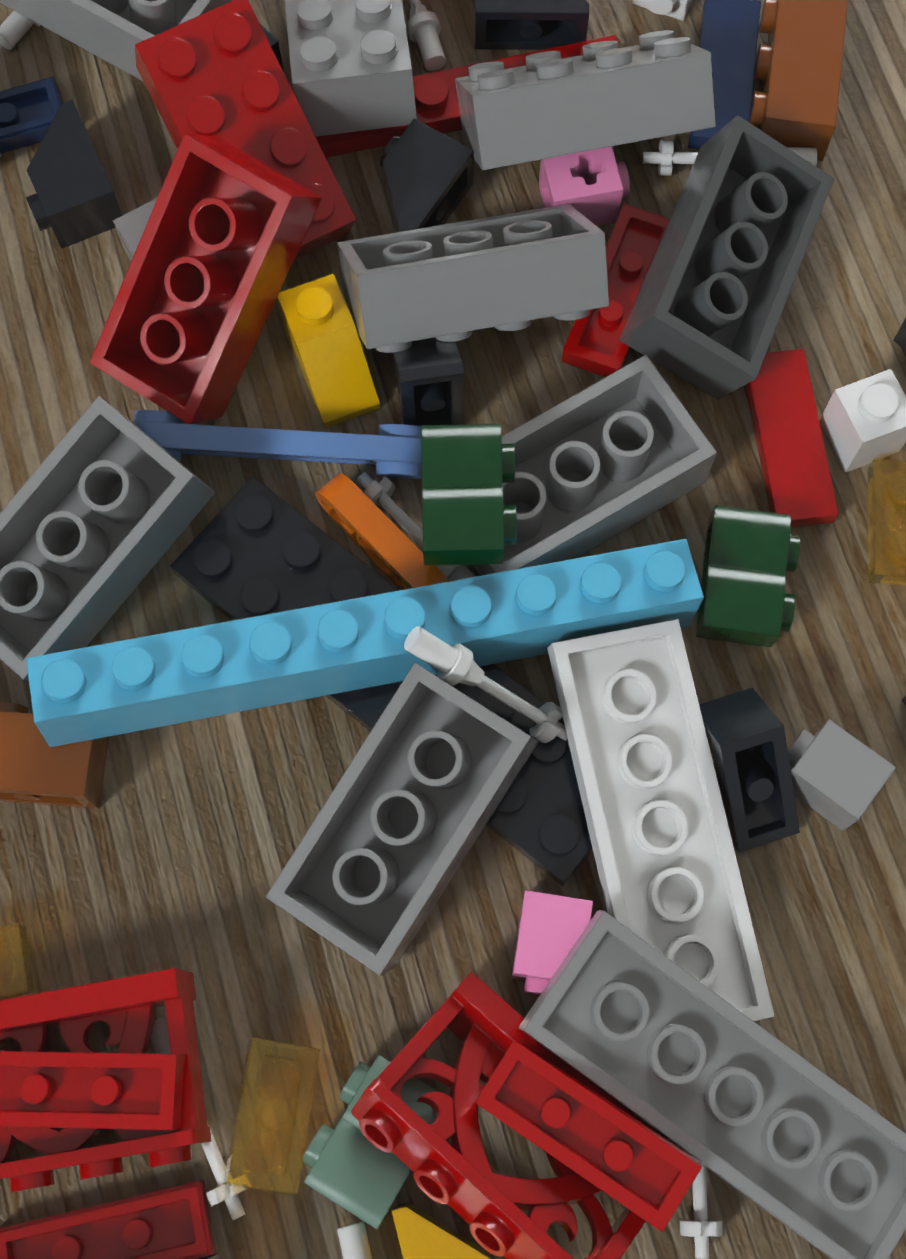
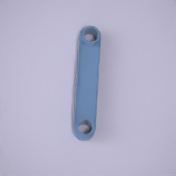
(393, 451)

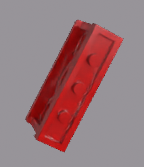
(129, 1010)
(461, 1172)

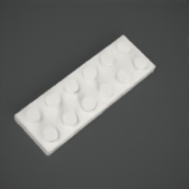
(658, 806)

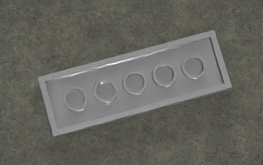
(725, 1091)

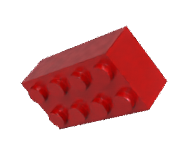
(227, 83)
(204, 278)

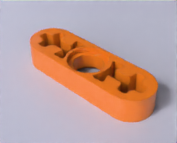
(376, 534)

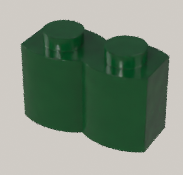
(464, 494)
(746, 576)

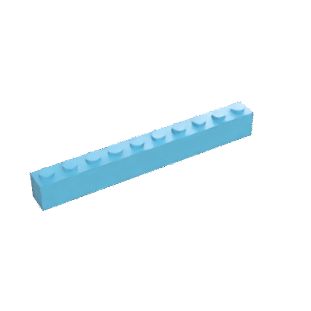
(352, 642)

